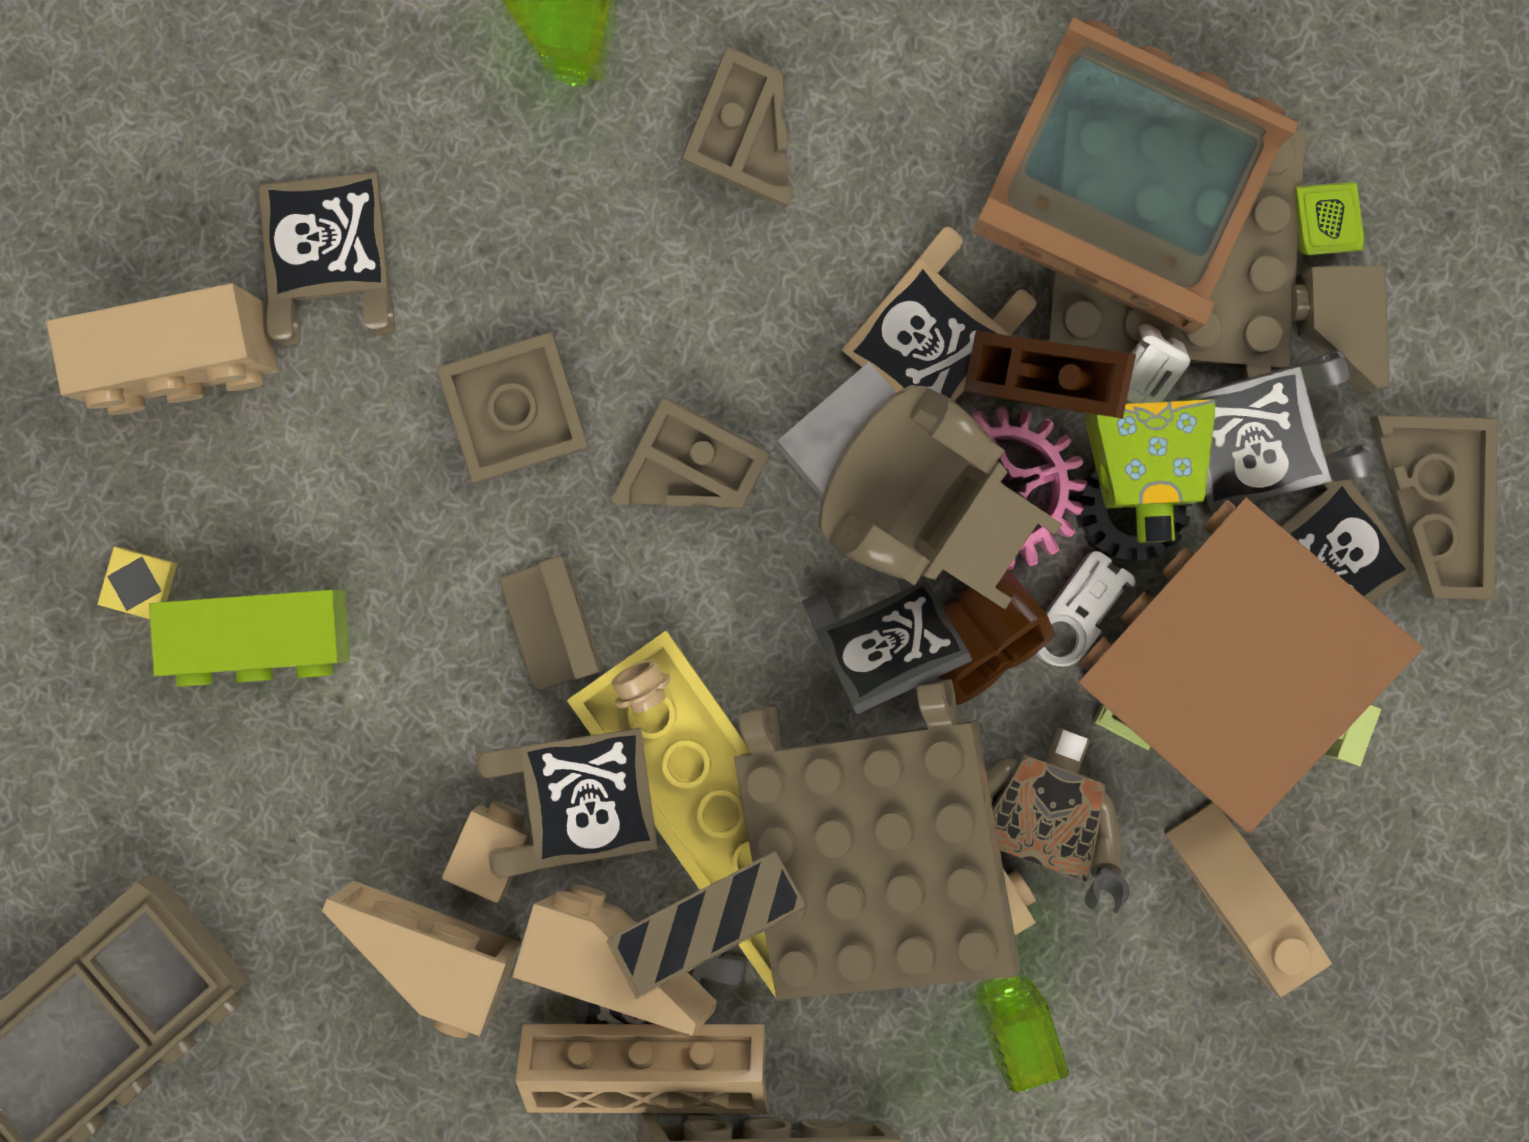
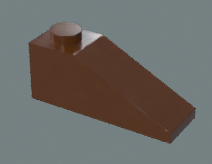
(1050, 374)

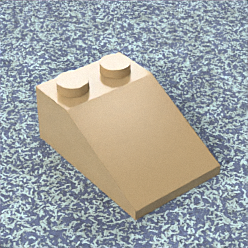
(570, 955)
(430, 958)

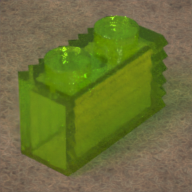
(1021, 1033)

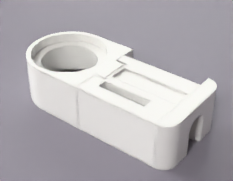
(1156, 366)
(1085, 603)

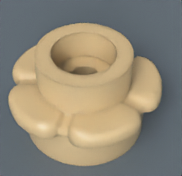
(640, 686)

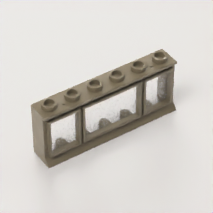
(108, 1013)

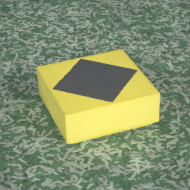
(136, 581)

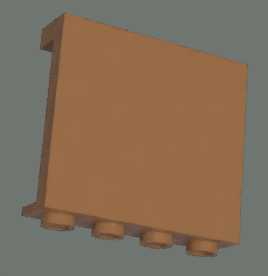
(1247, 662)

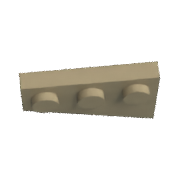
(1445, 498)

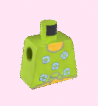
(1153, 460)

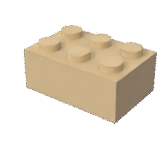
(163, 349)

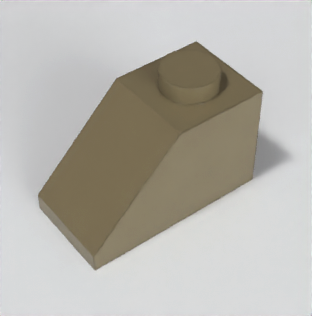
(1347, 314)

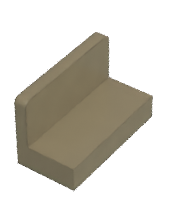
(551, 623)

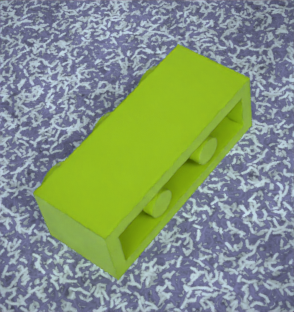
(249, 636)

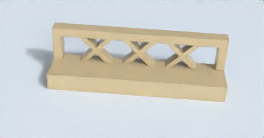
(642, 1069)

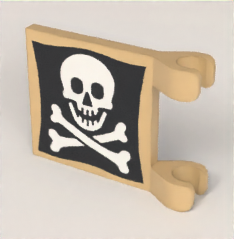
(928, 327)

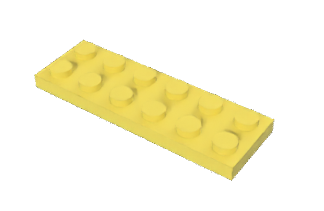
(688, 769)

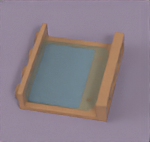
(1133, 174)

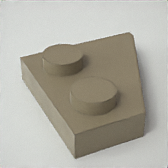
(743, 129)
(690, 463)

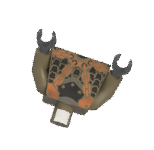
(1059, 816)

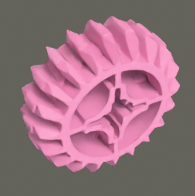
(1053, 470)

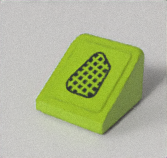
(1329, 218)

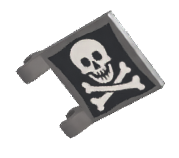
(1269, 436)

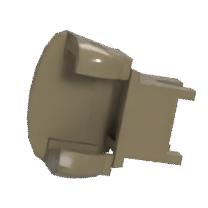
(916, 489)

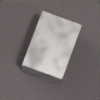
(823, 434)

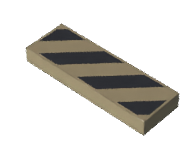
(705, 924)

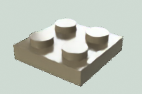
(512, 408)

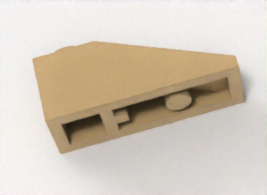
(1248, 900)

